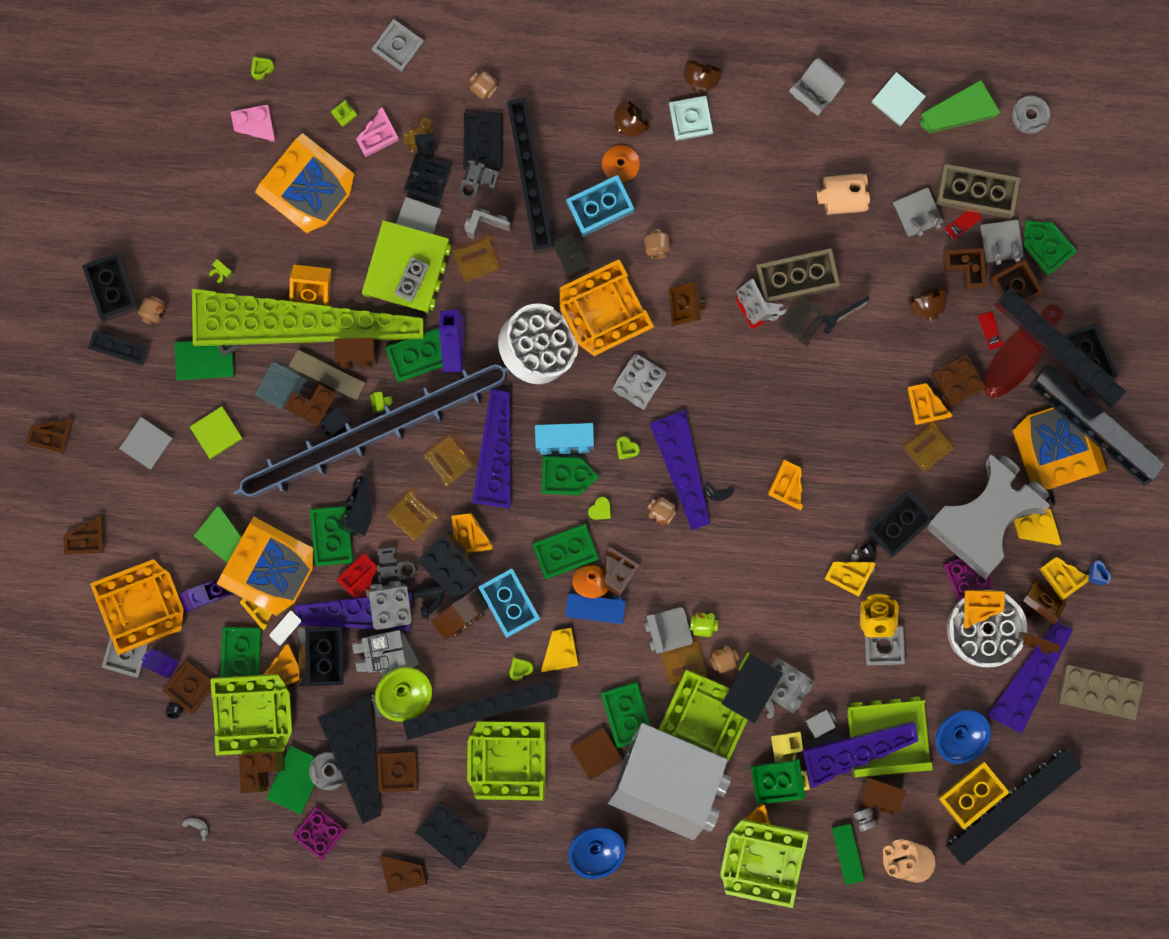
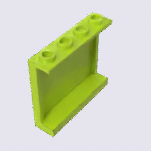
(391, 256)
(880, 716)

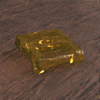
(409, 138)
(479, 265)
(932, 452)
(453, 457)
(407, 520)
(681, 657)

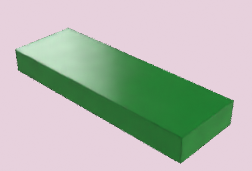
(847, 854)

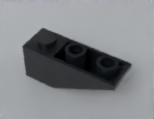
(358, 511)

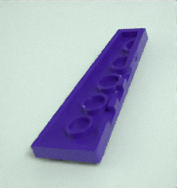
(679, 457)
(493, 471)
(341, 613)
(1024, 691)
(843, 755)

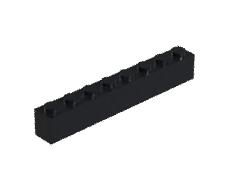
(530, 175)
(1060, 348)
(1096, 425)
(479, 709)
(1013, 806)

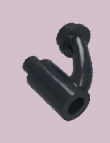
(427, 592)

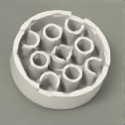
(537, 344)
(987, 649)

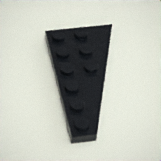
(353, 747)

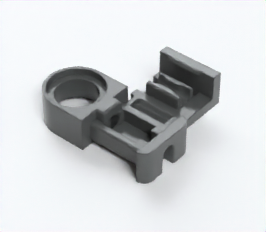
(475, 174)
(389, 566)

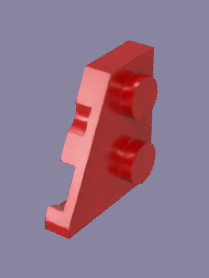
(358, 576)

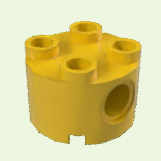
(879, 616)

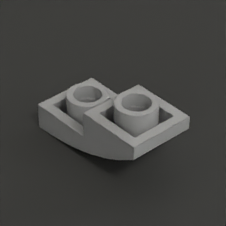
(411, 279)

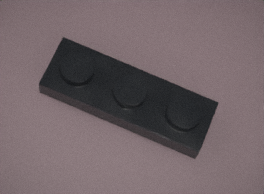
(426, 144)
(118, 348)

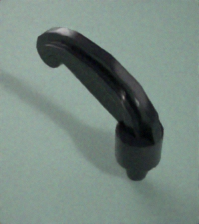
(718, 496)

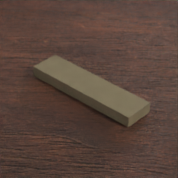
(327, 374)

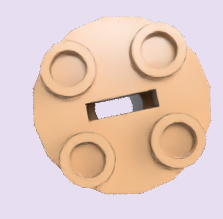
(844, 194)
(908, 860)

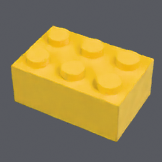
(973, 795)

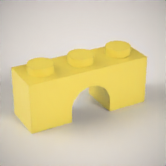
(785, 749)

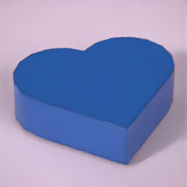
(1098, 573)

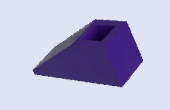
(452, 340)
(203, 595)
(160, 662)

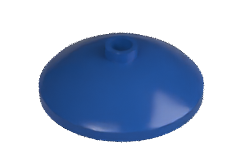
(968, 742)
(598, 860)

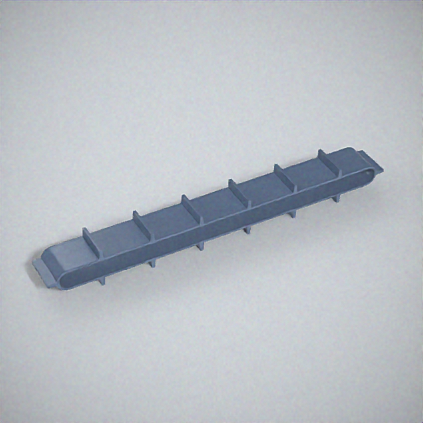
(272, 467)

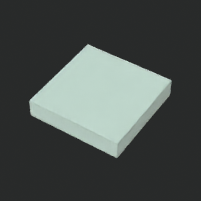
(898, 99)
(690, 118)

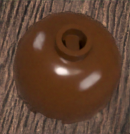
(701, 76)
(629, 119)
(928, 304)

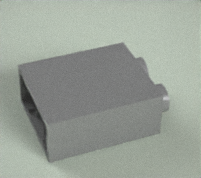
(670, 783)

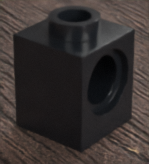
(335, 422)

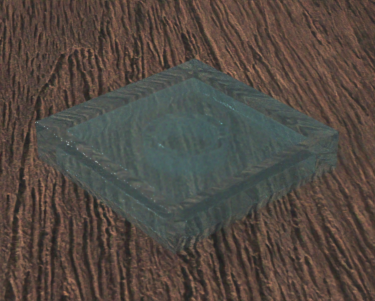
(278, 384)

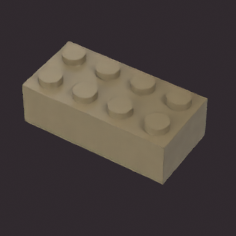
(977, 191)
(797, 276)
(1099, 692)

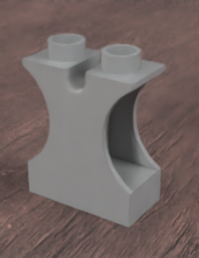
(978, 527)

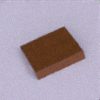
(188, 687)
(596, 753)
(397, 772)

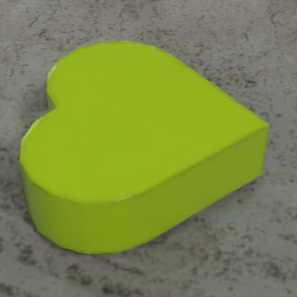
(261, 67)
(626, 448)
(600, 510)
(520, 669)

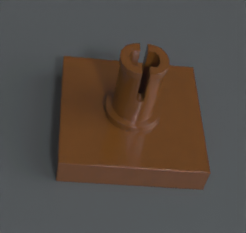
(685, 304)
(1043, 603)

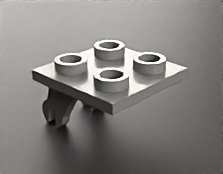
(918, 213)
(1002, 241)
(755, 306)

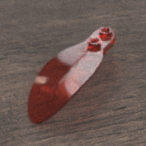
(1016, 359)

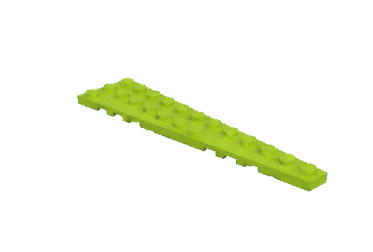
(251, 320)

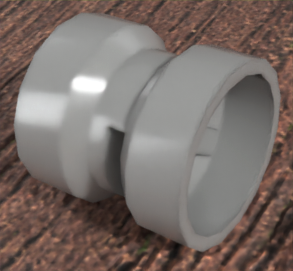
(869, 822)

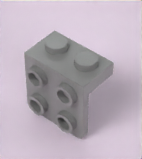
(817, 86)
(472, 224)
(639, 381)
(389, 605)
(668, 630)
(791, 686)

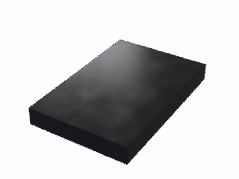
(483, 140)
(752, 688)

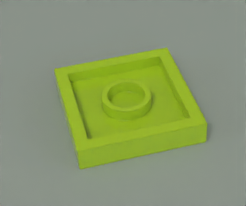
(216, 432)

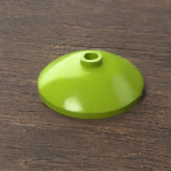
(407, 702)

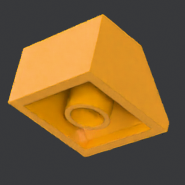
(310, 285)

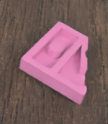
(254, 122)
(377, 134)

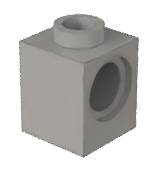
(821, 723)

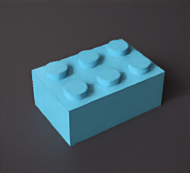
(600, 206)
(564, 438)
(509, 603)

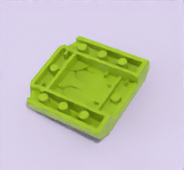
(251, 714)
(700, 718)
(507, 760)
(763, 862)

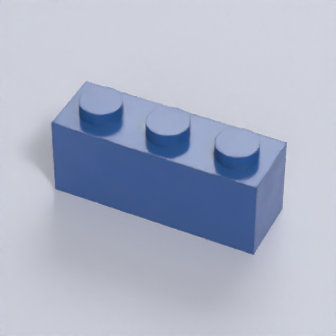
(595, 609)

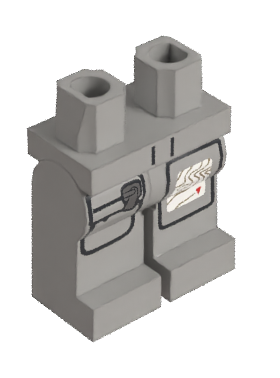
(374, 651)

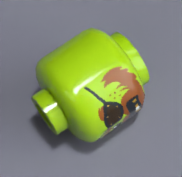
(703, 624)

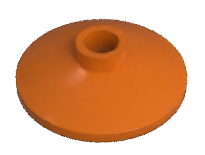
(625, 172)
(589, 587)

